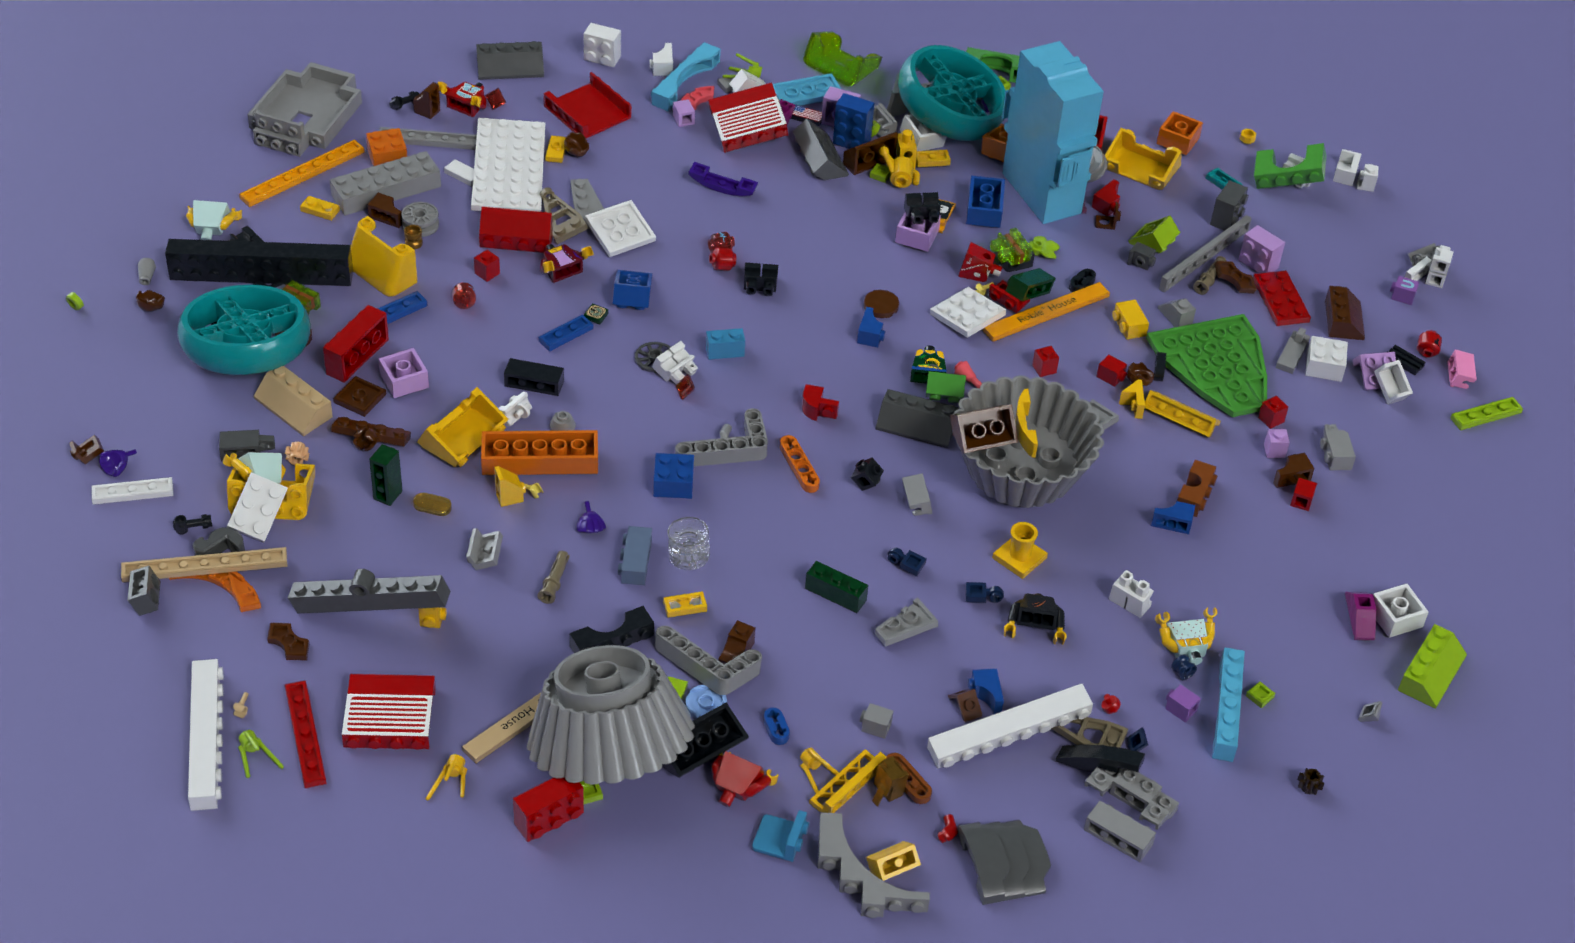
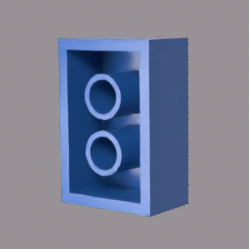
(852, 121)
(985, 201)

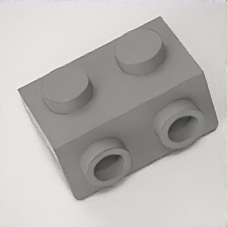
(484, 549)

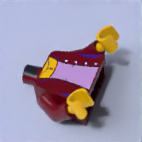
(563, 261)

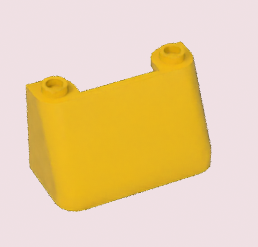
(380, 265)
(461, 430)

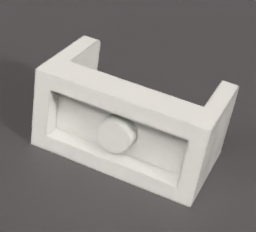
(1347, 167)
(1393, 382)

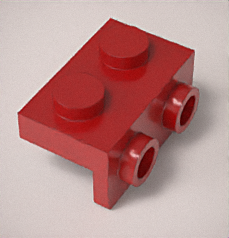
(999, 294)

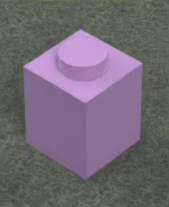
(683, 113)
(1276, 443)

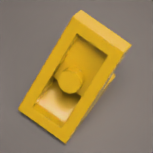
(1134, 396)

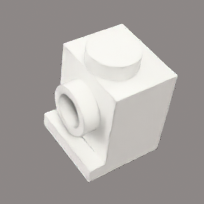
(1368, 178)

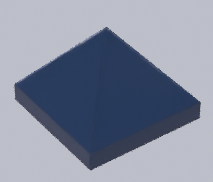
(1137, 740)

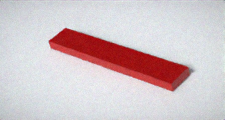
(305, 734)

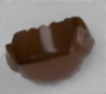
(576, 144)
(149, 300)
(1140, 372)

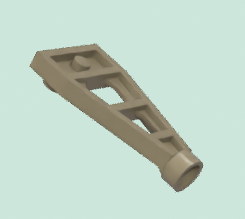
(568, 228)
(1112, 735)

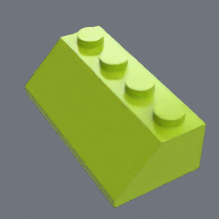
(1433, 667)

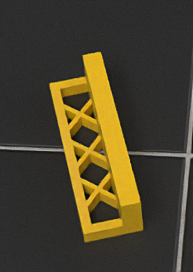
(1181, 413)
(850, 787)

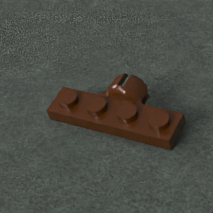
(369, 434)

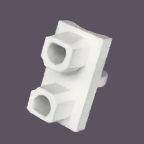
(517, 408)

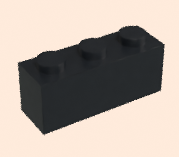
(534, 377)

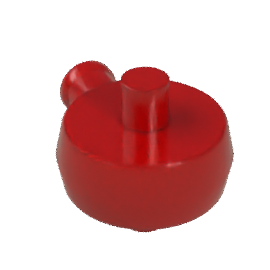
(1110, 704)

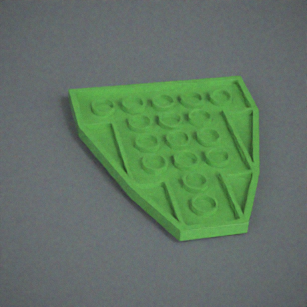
(1218, 361)

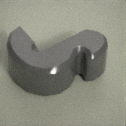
(219, 541)

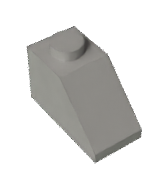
(1178, 312)

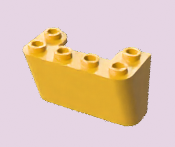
(1141, 162)
(295, 500)

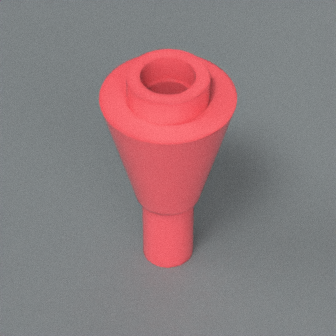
(964, 368)

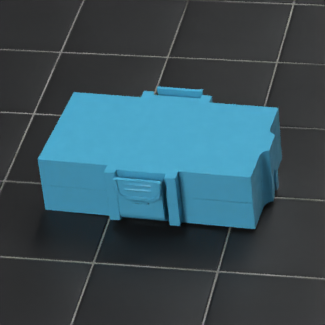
(1051, 131)

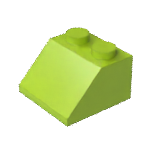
(1156, 234)

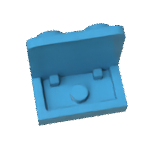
(781, 836)

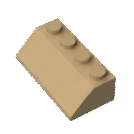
(293, 400)

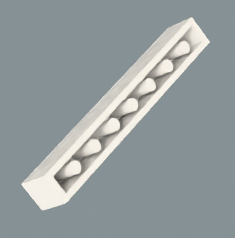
(1009, 726)
(205, 736)

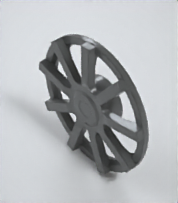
(651, 355)

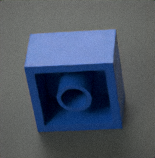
(673, 475)

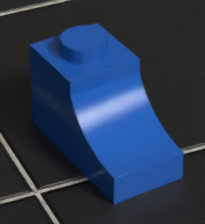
(870, 330)
(1175, 518)
(987, 688)

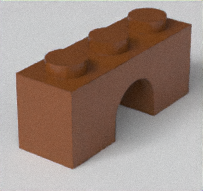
(1199, 480)

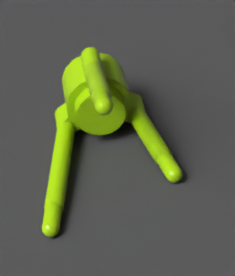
(754, 70)
(250, 743)

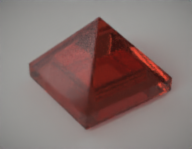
(495, 98)
(685, 386)

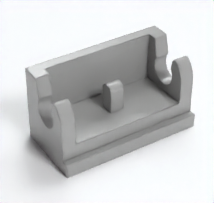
(885, 119)
(917, 494)

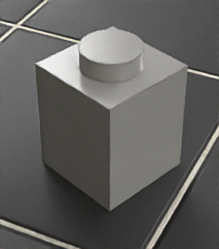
(876, 720)

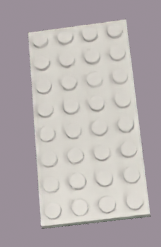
(508, 164)

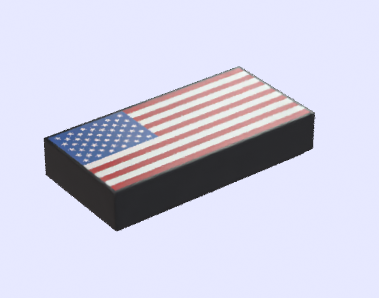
(801, 113)

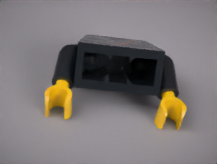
(1037, 612)

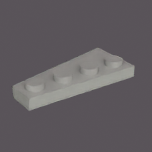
(584, 198)

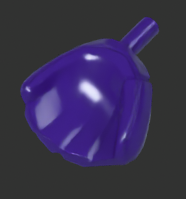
(114, 461)
(590, 521)

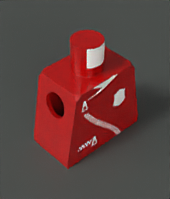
(979, 264)

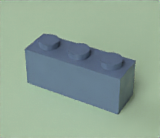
(635, 555)

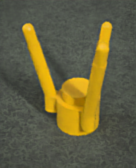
(813, 761)
(453, 768)

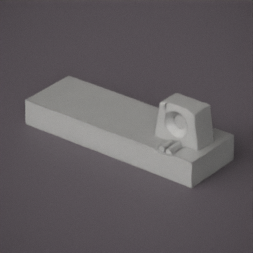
(1293, 351)

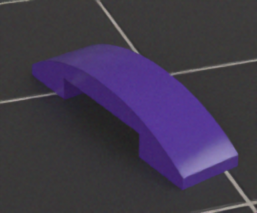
(721, 184)

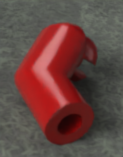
(950, 829)

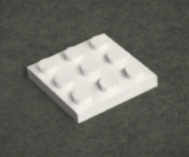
(620, 228)
(967, 312)

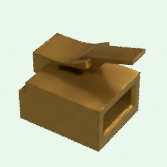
(889, 780)

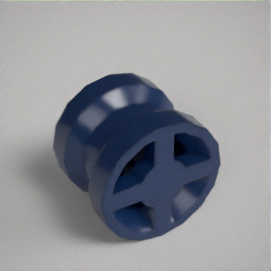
(1184, 667)

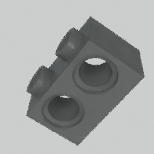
(144, 590)

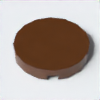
(883, 303)

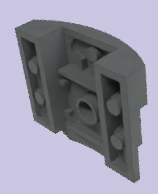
(1006, 859)

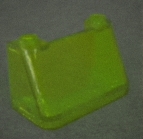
(825, 56)

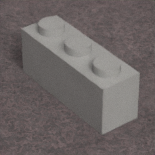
(1119, 831)

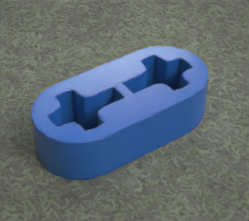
(780, 725)

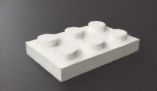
(257, 507)

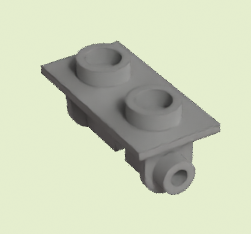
(1418, 255)

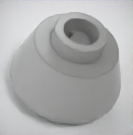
(562, 421)

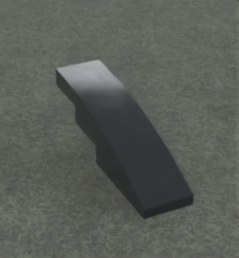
(1100, 756)

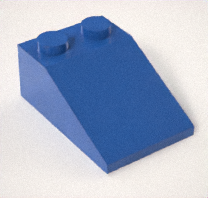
(632, 289)

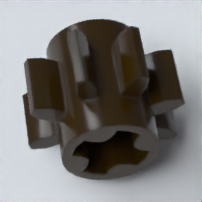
(1310, 781)

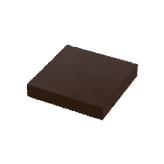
(359, 396)

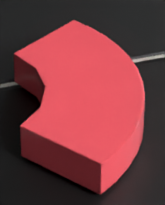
(699, 96)

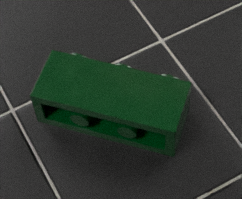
(1030, 284)
(386, 474)
(836, 586)

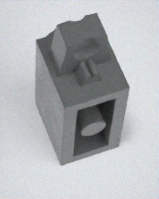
(243, 442)

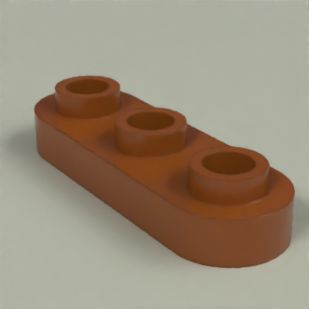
(917, 784)

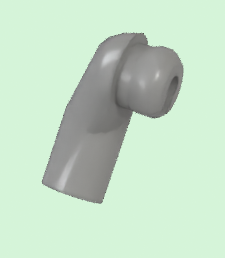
(725, 431)

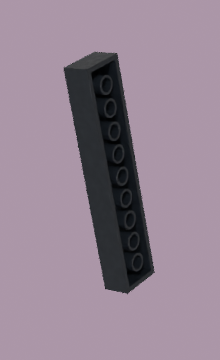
(259, 261)

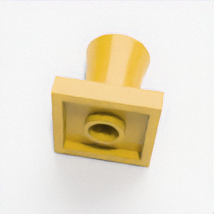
(1020, 552)

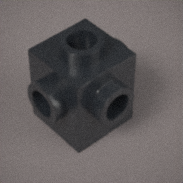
(867, 473)

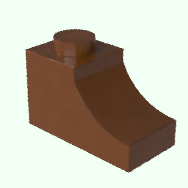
(428, 101)
(383, 210)
(1296, 467)
(739, 640)

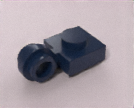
(910, 562)
(977, 593)

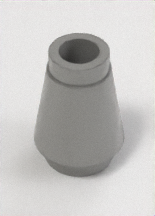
(146, 270)

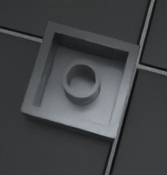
(1229, 205)

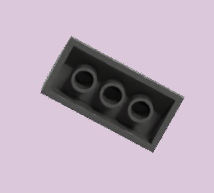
(510, 60)
(819, 151)
(916, 418)

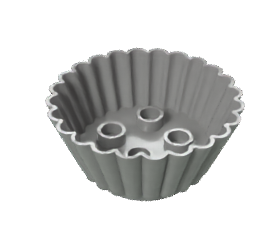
(1065, 436)
(608, 718)

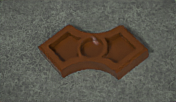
(1229, 272)
(283, 636)

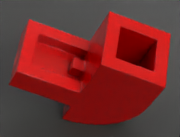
(815, 405)

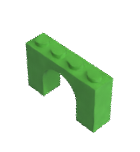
(998, 61)
(1308, 171)

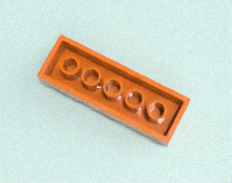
(540, 452)

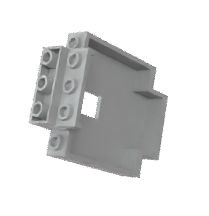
(318, 92)

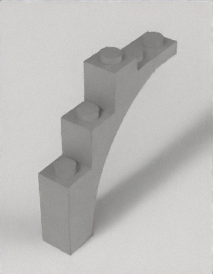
(855, 878)

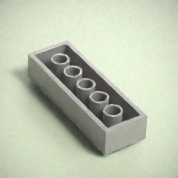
(394, 178)

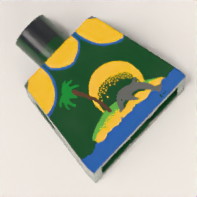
(926, 361)

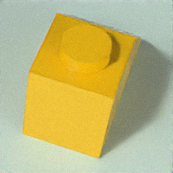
(508, 487)

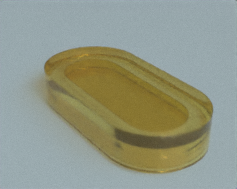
(432, 504)

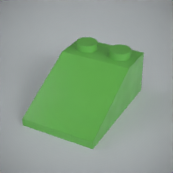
(945, 386)

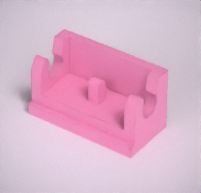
(1461, 368)

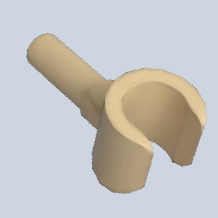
(240, 709)

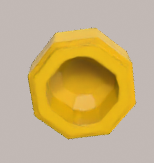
(1248, 136)

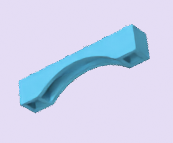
(701, 60)
(1229, 706)

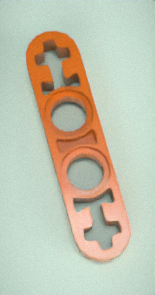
(796, 464)

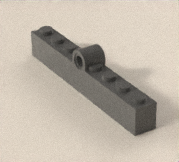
(369, 593)

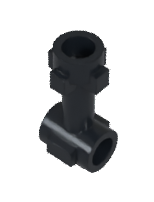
(398, 102)
(181, 524)

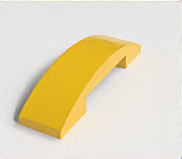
(1026, 437)

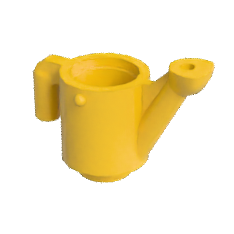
(900, 169)

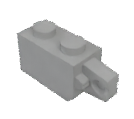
(1337, 448)

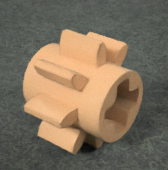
(297, 453)

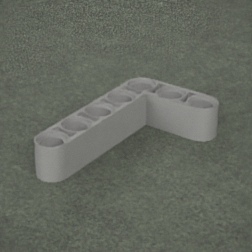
(731, 449)
(704, 667)

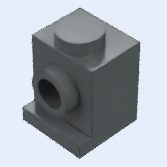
(1142, 256)

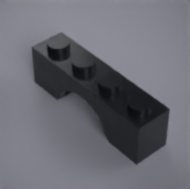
(636, 627)

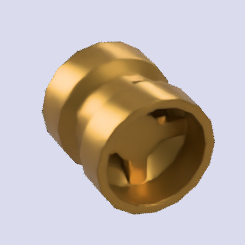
(413, 236)

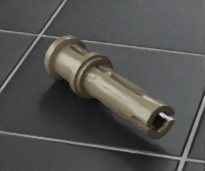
(1207, 278)
(552, 582)

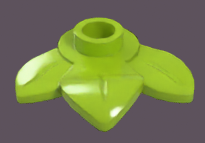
(1041, 245)

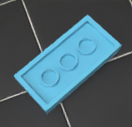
(805, 90)

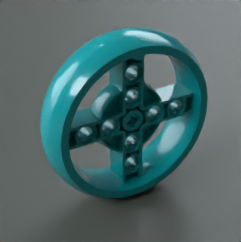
(955, 84)
(244, 329)

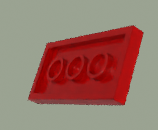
(1281, 298)

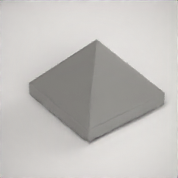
(1371, 712)

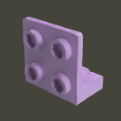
(1369, 363)

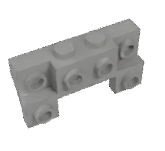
(1137, 792)

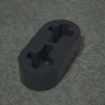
(1085, 277)
(1159, 369)

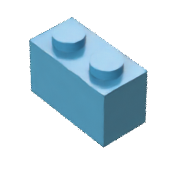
(725, 343)

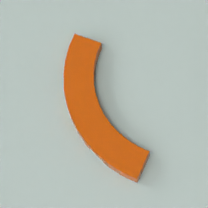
(235, 585)

